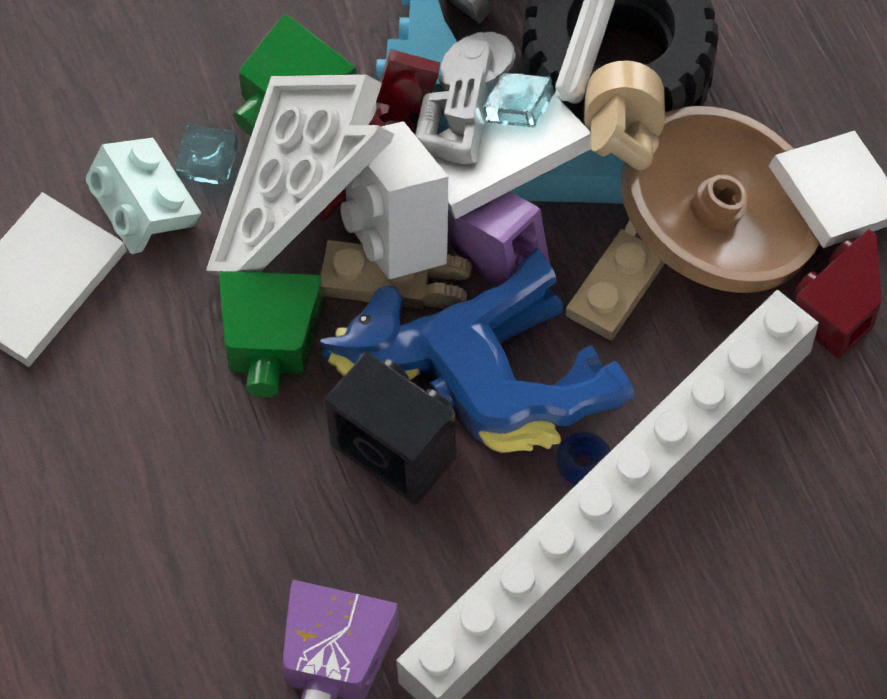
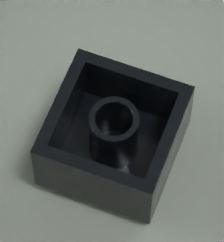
(392, 426)

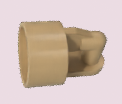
(625, 112)

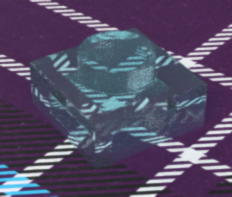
(518, 100)
(206, 154)

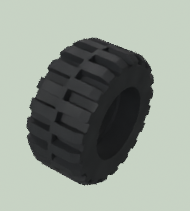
(678, 27)

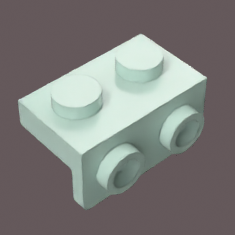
(140, 191)

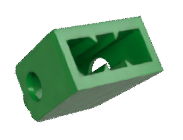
(284, 52)
(269, 324)

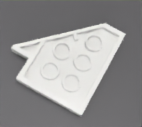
(299, 158)

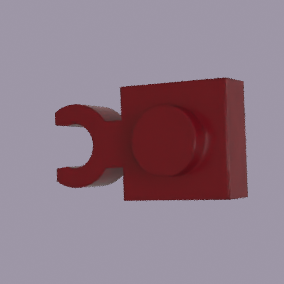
(404, 85)

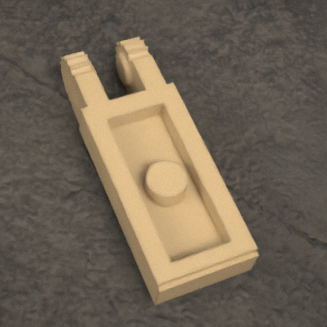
(352, 276)
(615, 284)

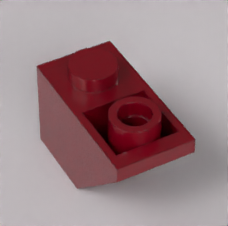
(844, 294)

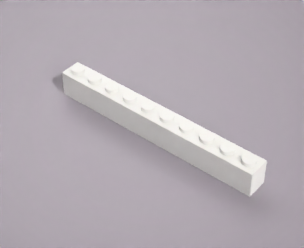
(607, 503)

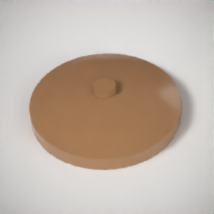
(716, 204)

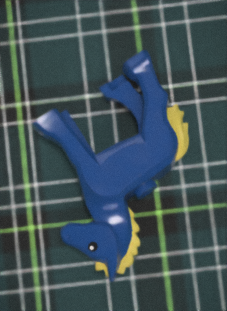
(470, 367)

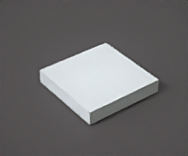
(834, 187)

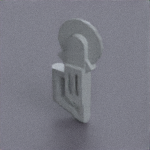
(467, 78)

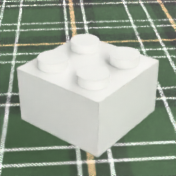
(400, 207)

